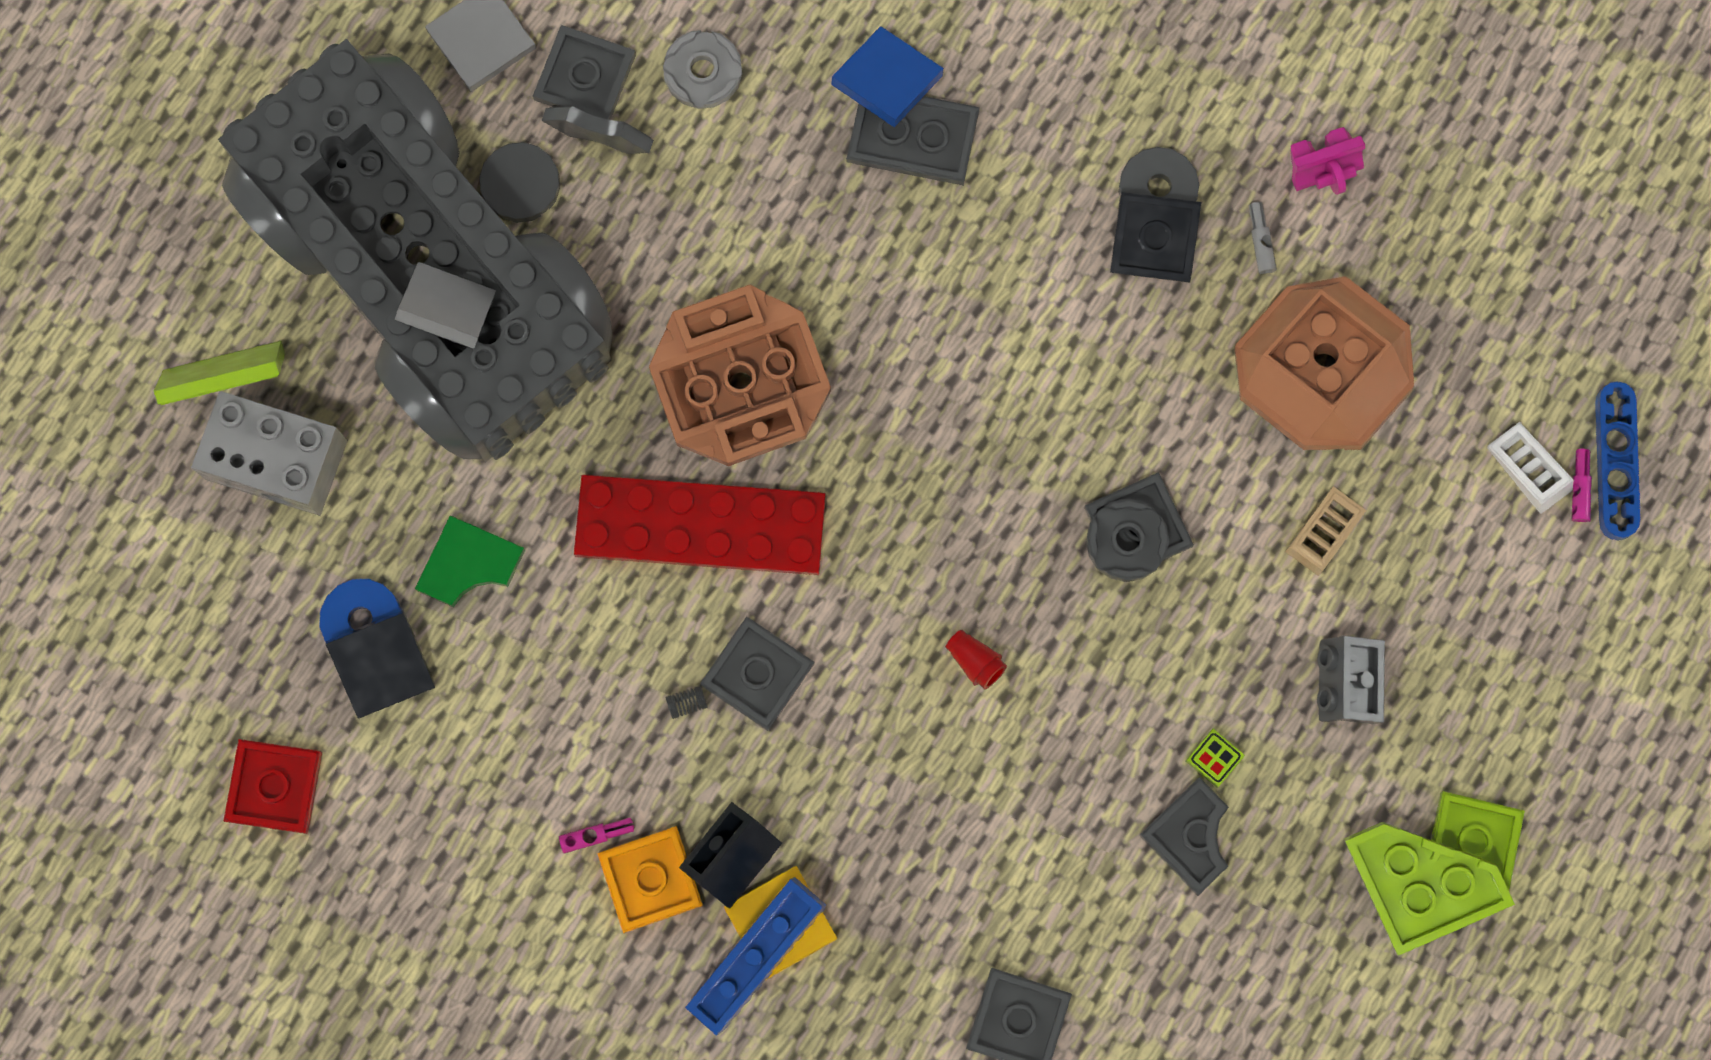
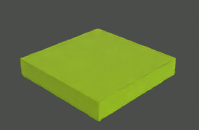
(1480, 830)

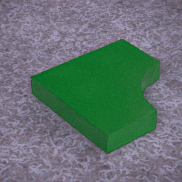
(465, 560)

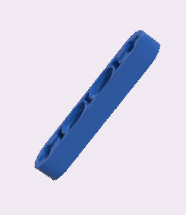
(1623, 461)

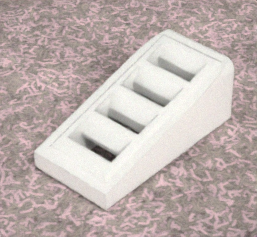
(1563, 481)

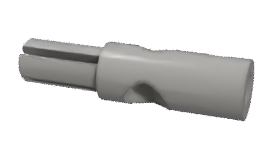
(1264, 254)

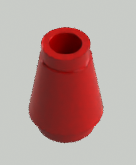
(976, 659)

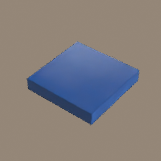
(887, 76)

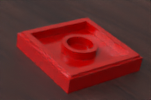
(272, 786)

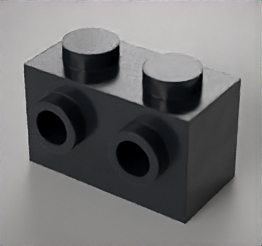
(730, 855)

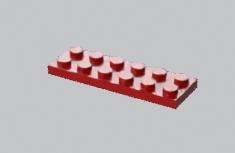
(700, 525)

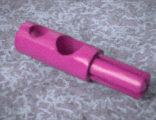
(1582, 481)
(575, 840)

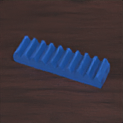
(755, 956)

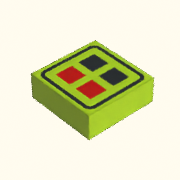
(1215, 758)

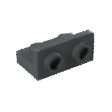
(1351, 680)

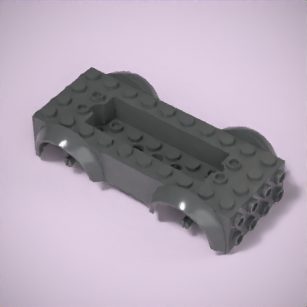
(372, 141)

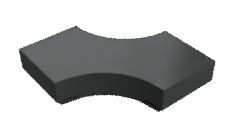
(611, 133)

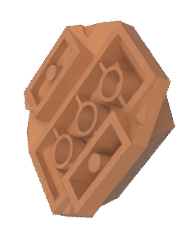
(732, 336)
(1335, 403)

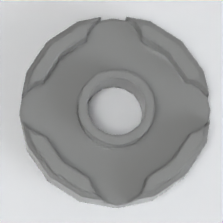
(706, 91)

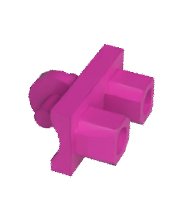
(1327, 165)

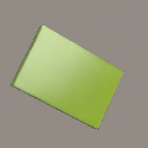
(219, 373)

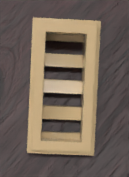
(1307, 556)

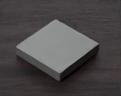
(480, 39)
(445, 305)

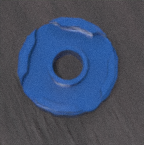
(348, 598)

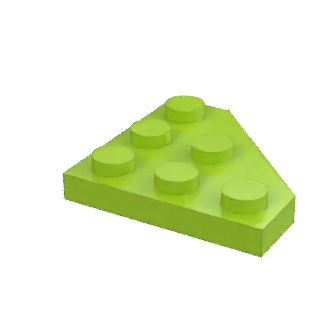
(1424, 885)

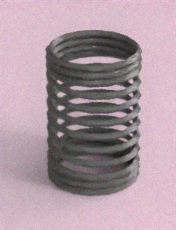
(700, 700)

